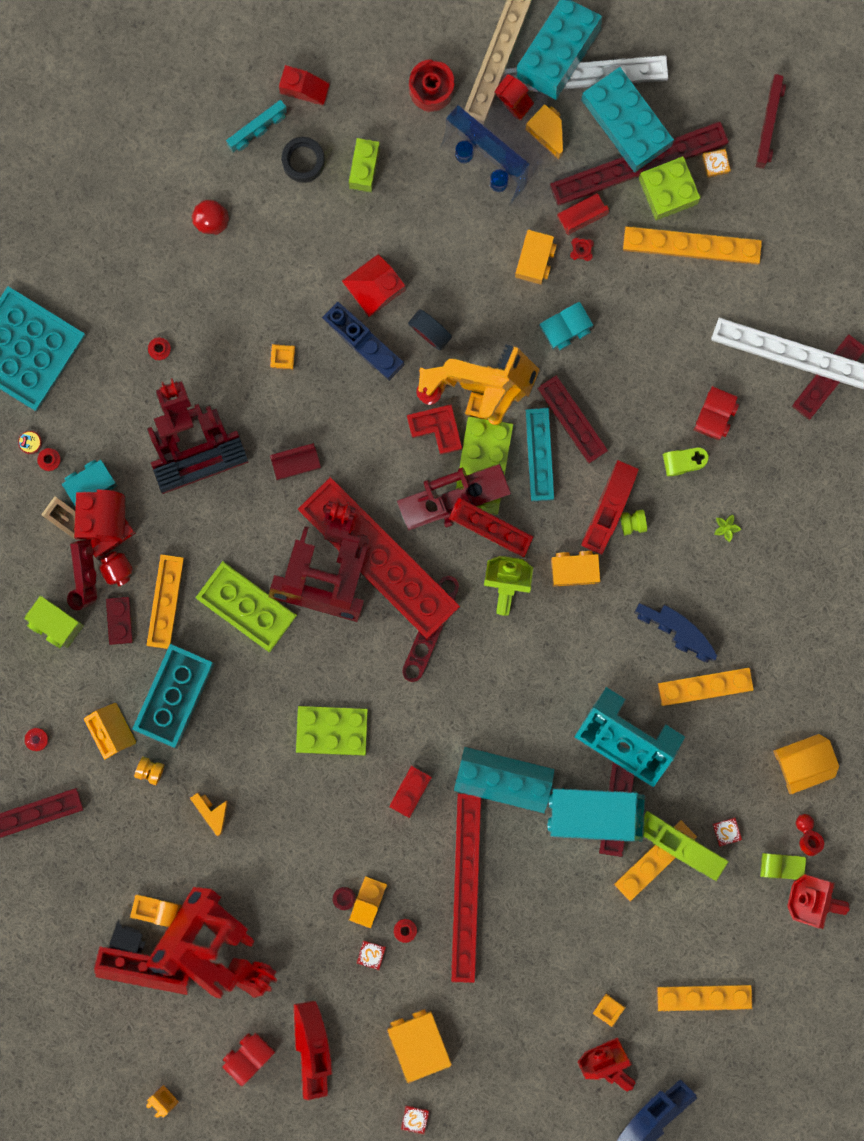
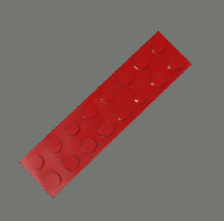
(386, 564)

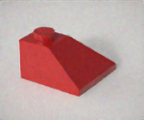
(374, 285)

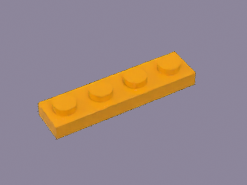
(165, 601)
(705, 687)
(648, 867)
(704, 998)

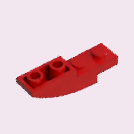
(610, 507)
(314, 1049)

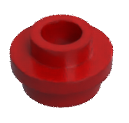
(159, 355)
(55, 462)
(405, 938)

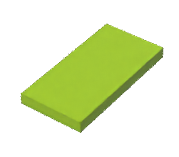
(246, 606)

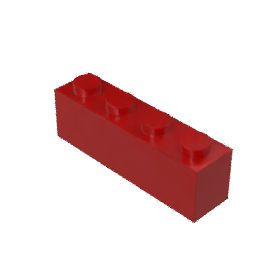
(132, 969)

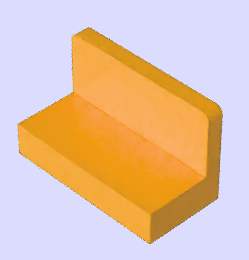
(109, 730)

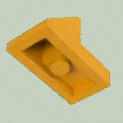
(214, 818)
(367, 902)

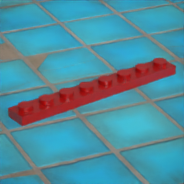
(466, 888)

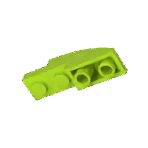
(683, 847)

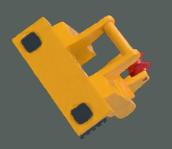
(497, 385)

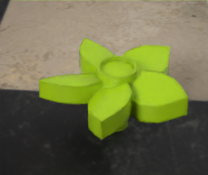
(726, 527)

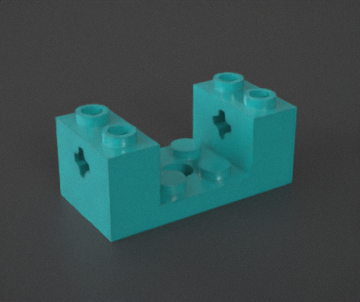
(646, 756)

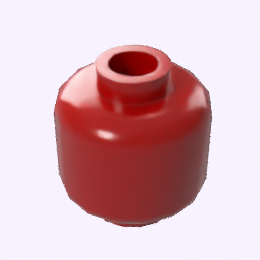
(115, 568)

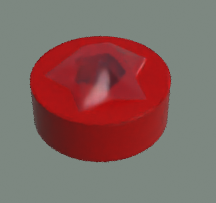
(36, 739)

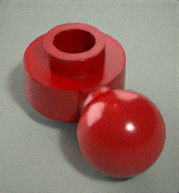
(805, 824)

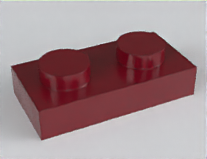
(119, 621)

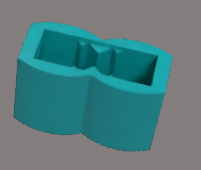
(566, 326)

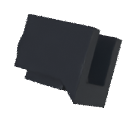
(127, 939)

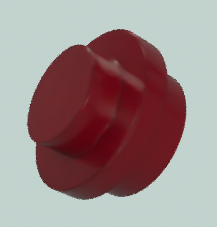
(344, 898)

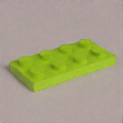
(485, 447)

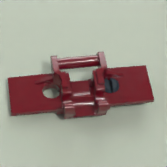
(477, 489)

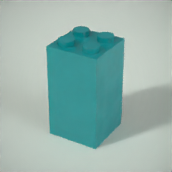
(597, 815)

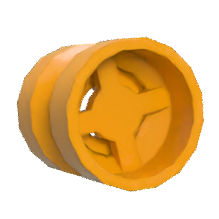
(144, 768)

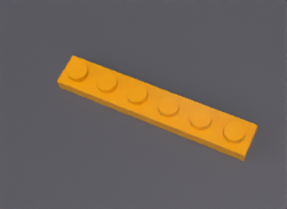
(692, 245)

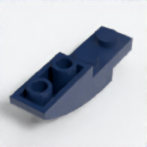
(363, 341)
(686, 634)
(658, 1113)

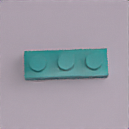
(257, 127)

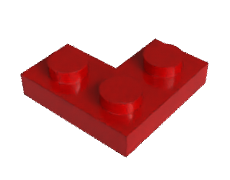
(441, 423)

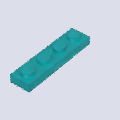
(539, 454)

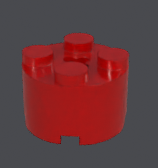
(437, 74)

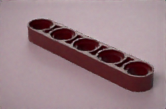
(421, 662)

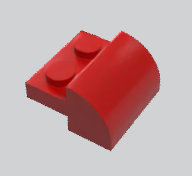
(100, 516)

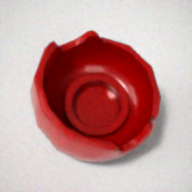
(210, 217)

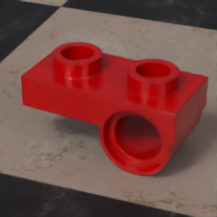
(514, 96)

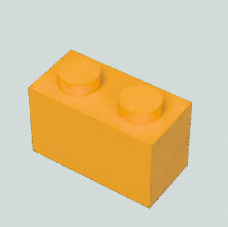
(534, 257)
(575, 570)

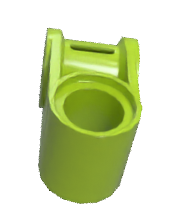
(681, 462)

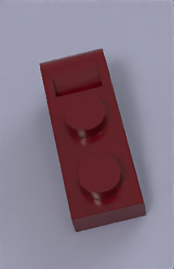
(84, 575)

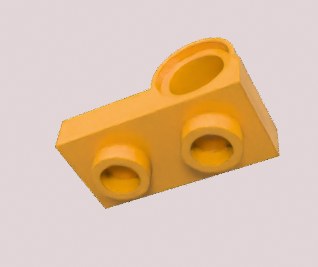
(154, 910)

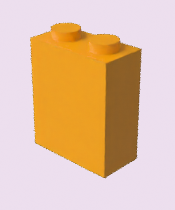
(418, 1045)

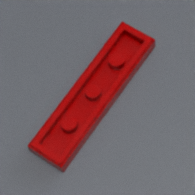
(491, 527)

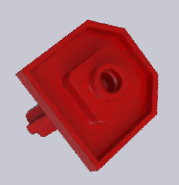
(812, 900)
(607, 1062)

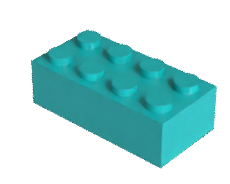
(559, 47)
(627, 119)
(173, 696)

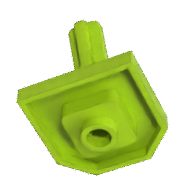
(508, 576)

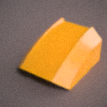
(807, 762)

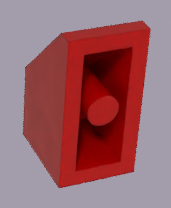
(303, 85)

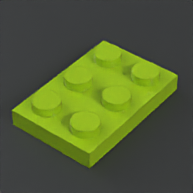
(331, 730)

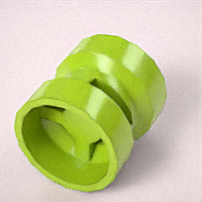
(632, 522)

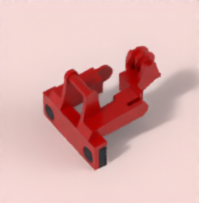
(177, 950)

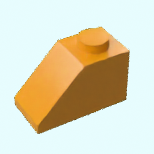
(547, 129)

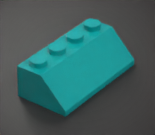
(504, 780)

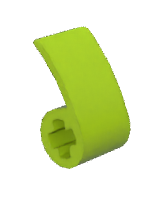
(782, 866)

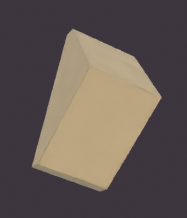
(61, 516)

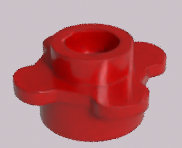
(581, 243)

